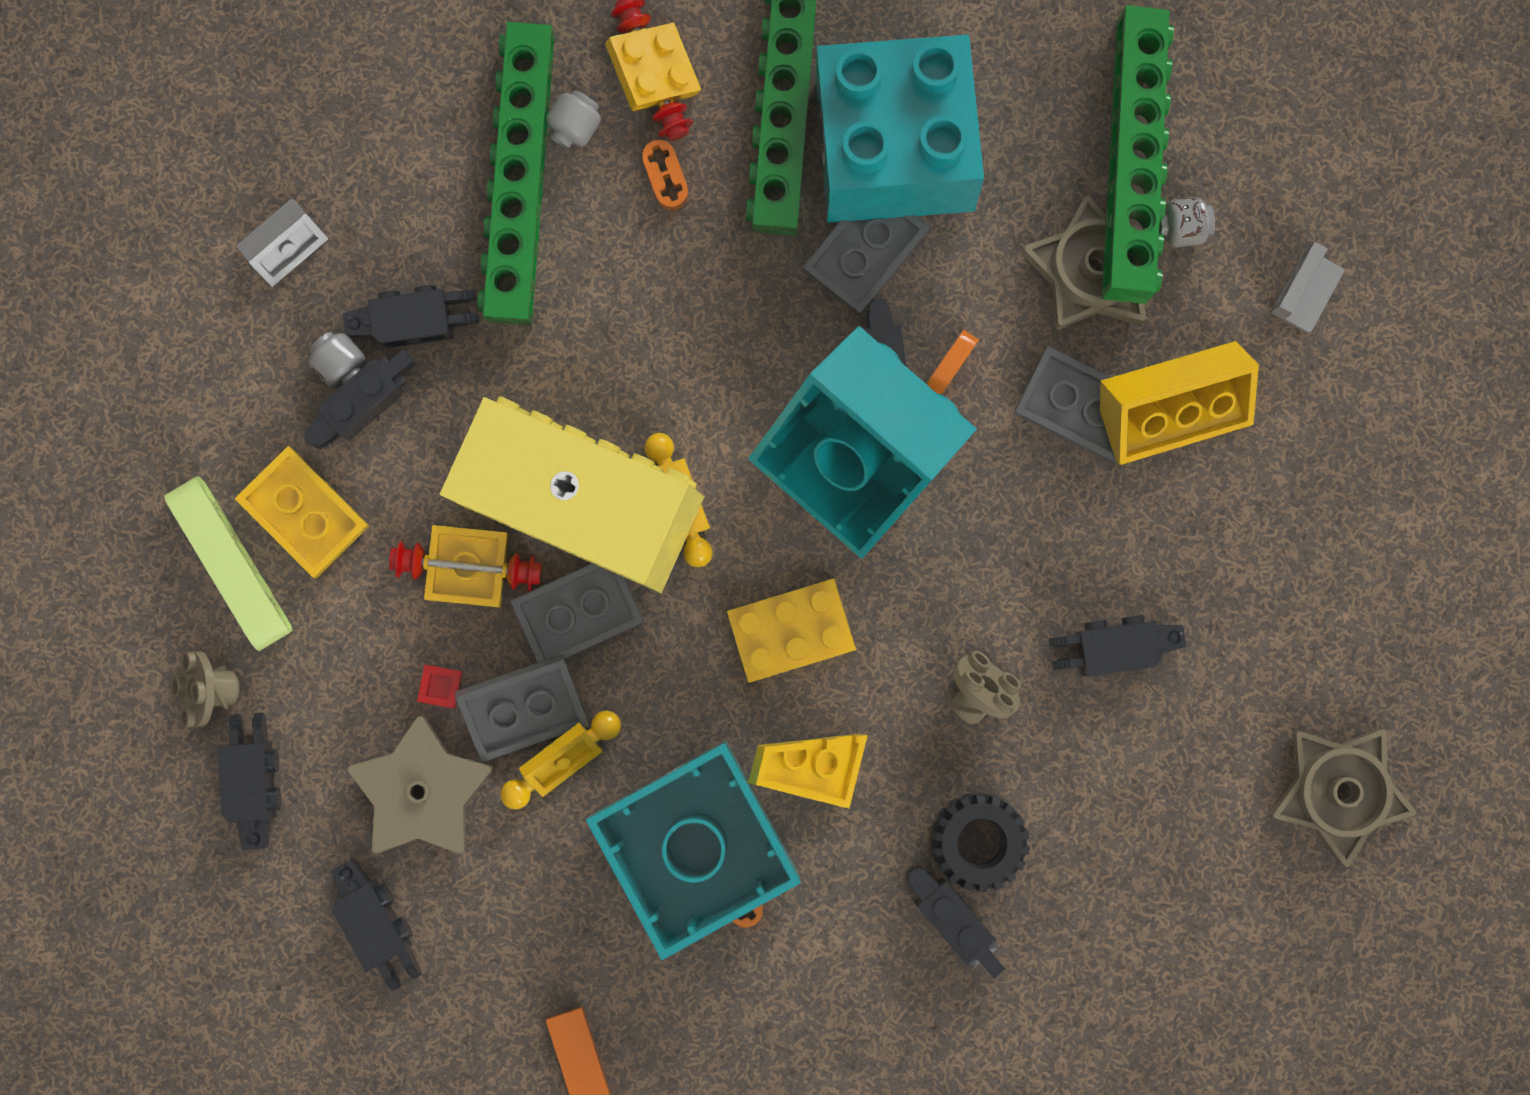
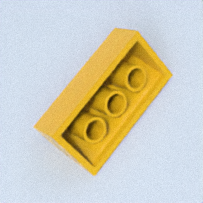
(1179, 402)

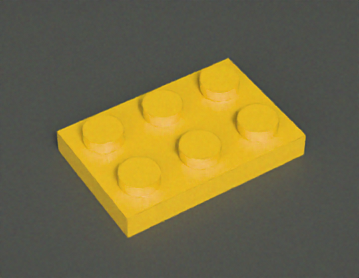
(302, 512)
(791, 630)

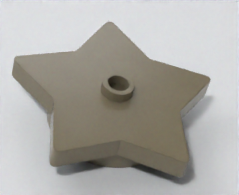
(1066, 263)
(447, 784)
(1368, 797)

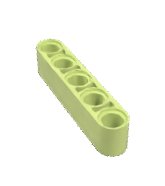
(228, 563)

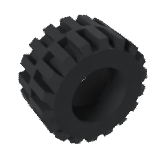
(1006, 861)

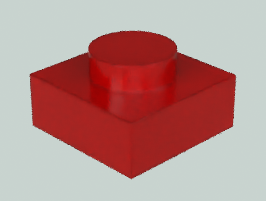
(439, 686)

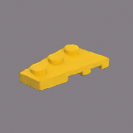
(811, 768)

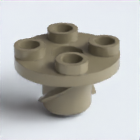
(202, 689)
(984, 690)

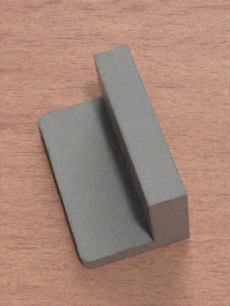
(281, 242)
(1308, 289)

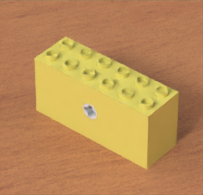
(574, 492)

